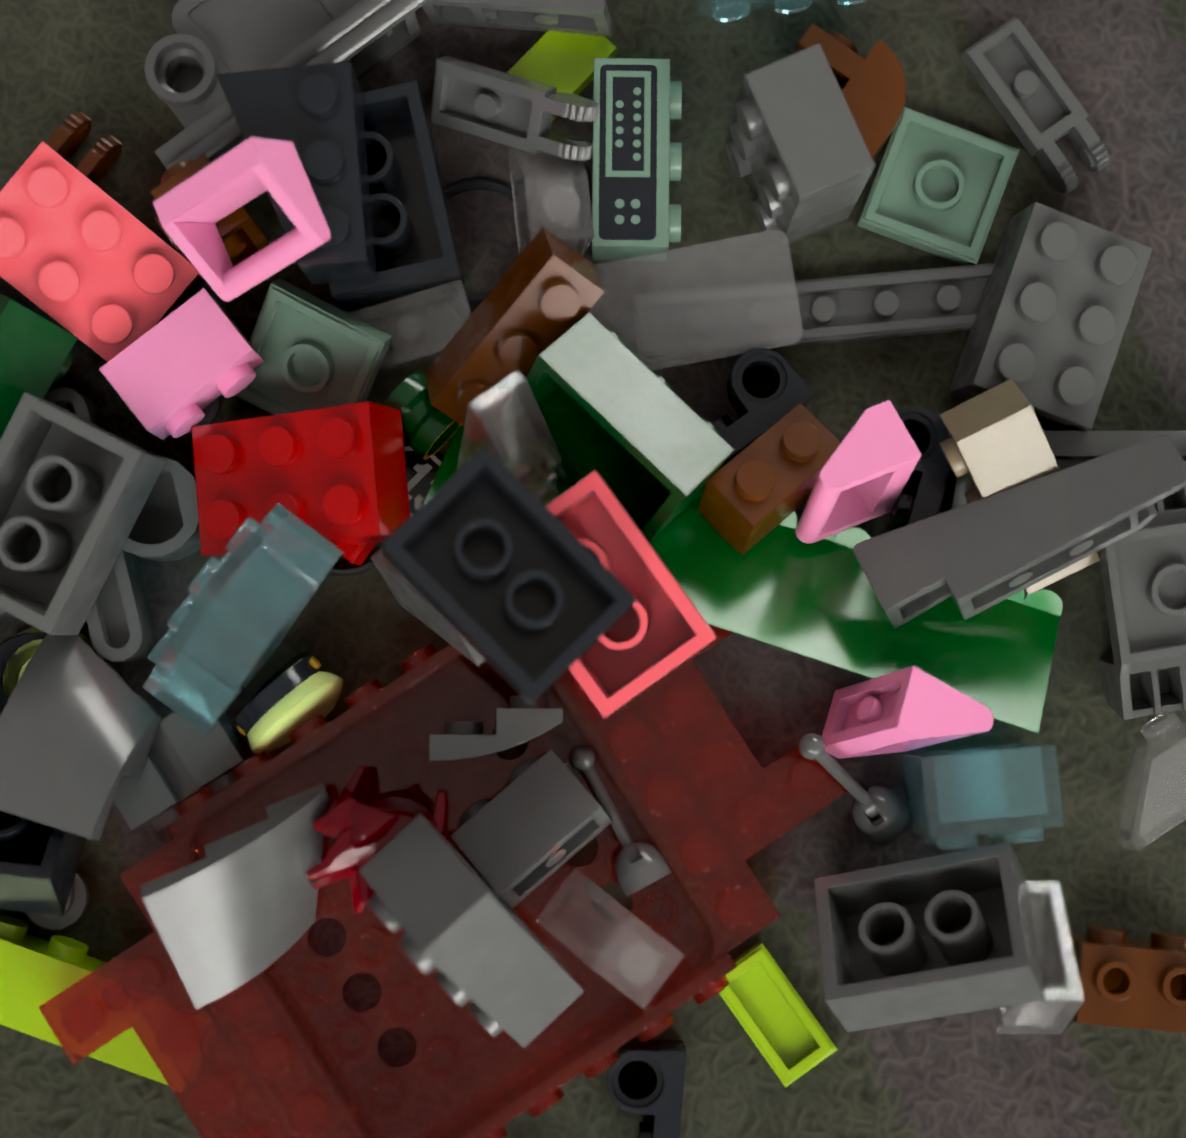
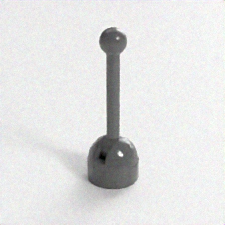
(866, 803)
(638, 861)

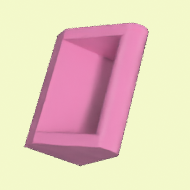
(226, 185)
(860, 476)
(900, 715)

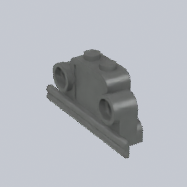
(259, 36)

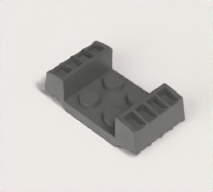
(1147, 614)

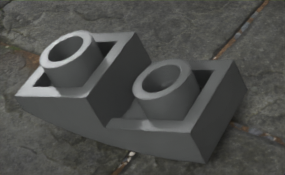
(513, 728)

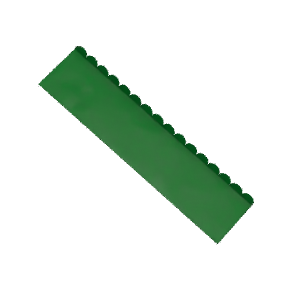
(824, 608)

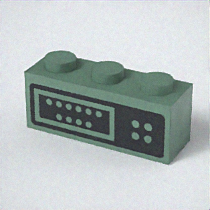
(634, 158)

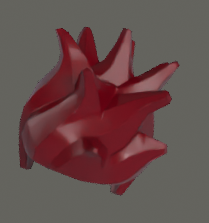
(363, 825)

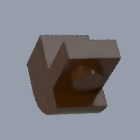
(870, 85)

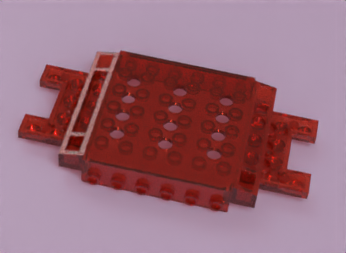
(303, 1063)

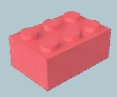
(86, 256)
(657, 629)

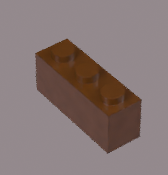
(519, 318)

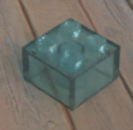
(982, 790)

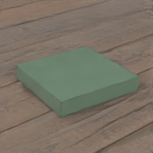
(938, 187)
(311, 353)

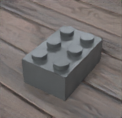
(798, 145)
(1053, 315)
(64, 512)
(467, 934)
(928, 938)

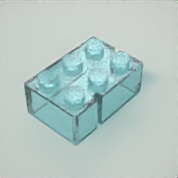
(238, 615)

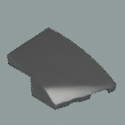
(71, 738)
(243, 900)

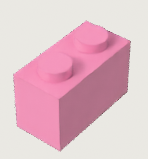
(183, 367)

